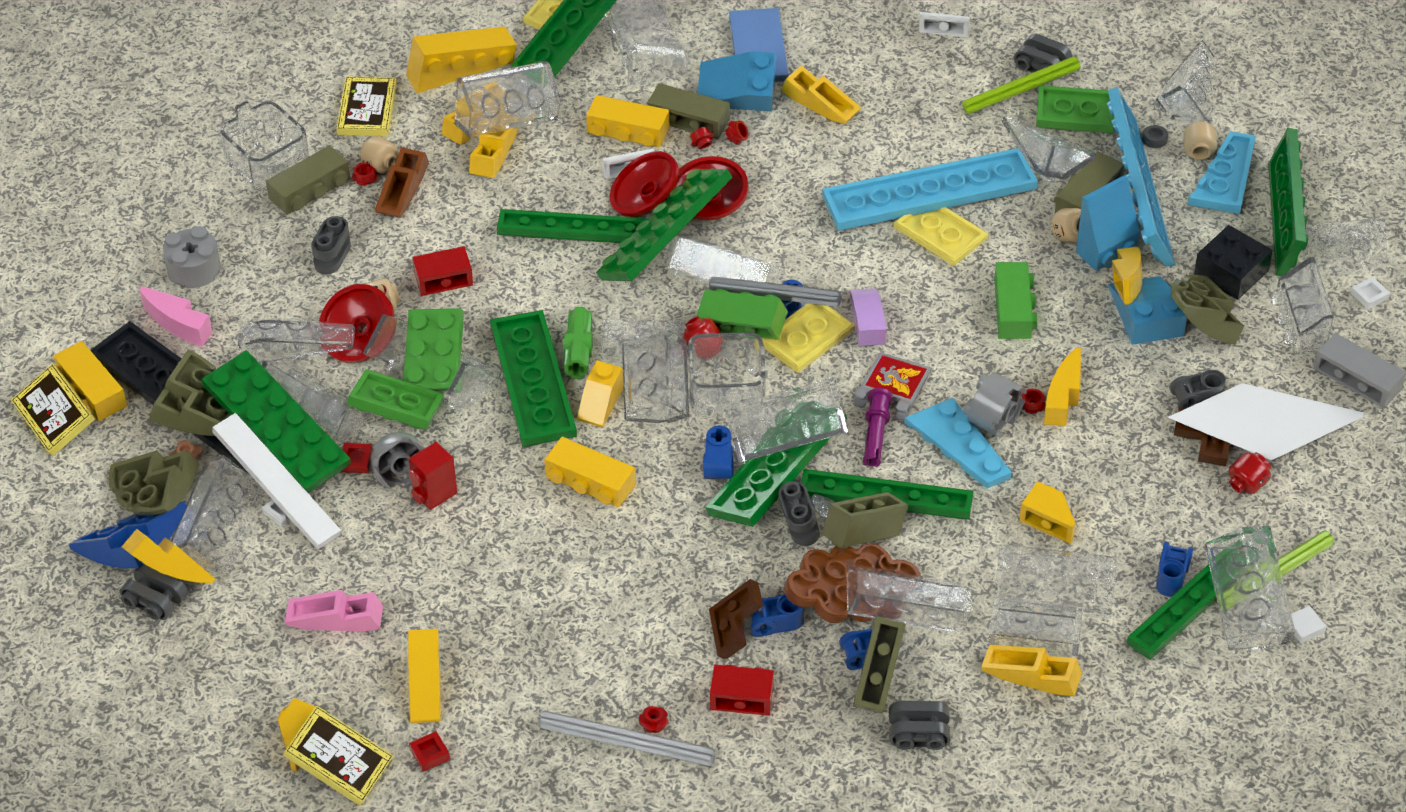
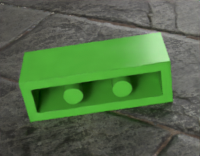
(1014, 300)
(744, 312)

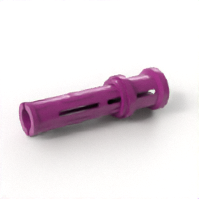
(877, 417)

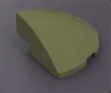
(1207, 307)
(185, 401)
(152, 482)

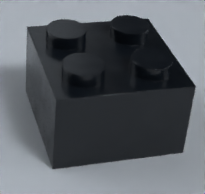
(1233, 261)

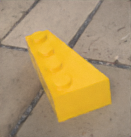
(450, 55)

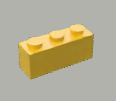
(627, 121)
(90, 380)
(590, 472)

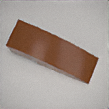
(402, 182)

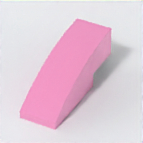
(177, 316)
(335, 612)

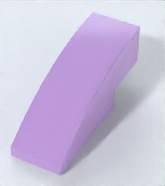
(868, 317)

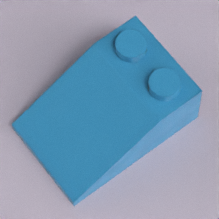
(741, 80)
(1107, 224)
(1152, 313)

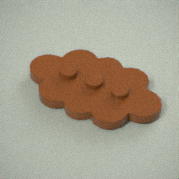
(823, 578)

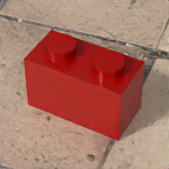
(442, 271)
(432, 476)
(741, 689)

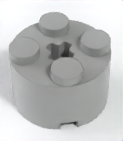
(191, 257)
(995, 403)

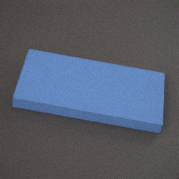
(759, 32)

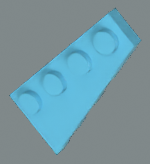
(1226, 176)
(959, 439)

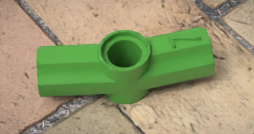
(578, 343)

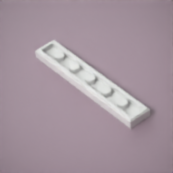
(276, 481)

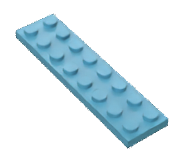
(1140, 178)
(929, 189)

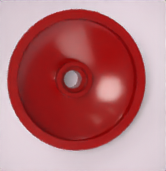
(644, 184)
(729, 197)
(358, 306)

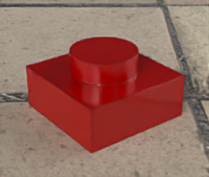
(360, 457)
(429, 751)

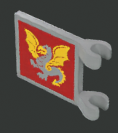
(899, 377)

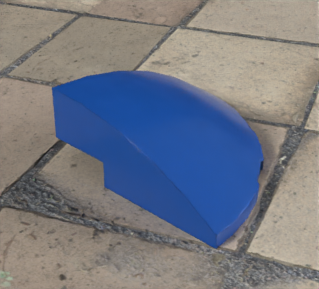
(106, 544)

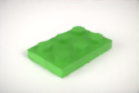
(1074, 109)
(433, 347)
(395, 399)

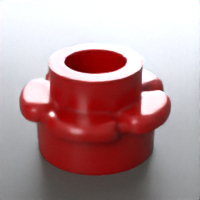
(737, 132)
(701, 138)
(364, 174)
(1037, 398)
(653, 725)

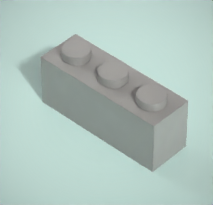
(1359, 370)

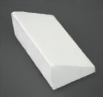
(944, 24)
(614, 165)

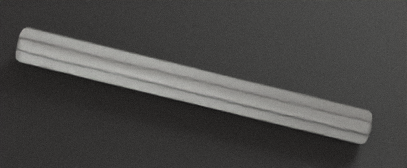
(627, 738)

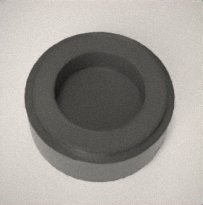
(1155, 136)

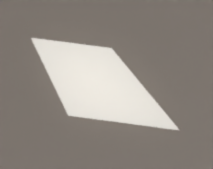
(1265, 419)

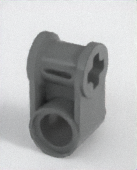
(1197, 387)

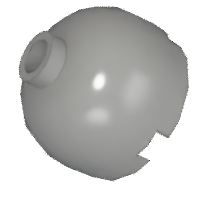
(393, 455)

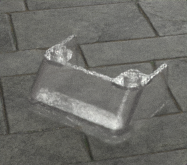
(470, 382)

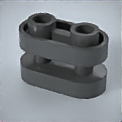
(1040, 53)
(331, 245)
(799, 513)
(153, 592)
(919, 724)

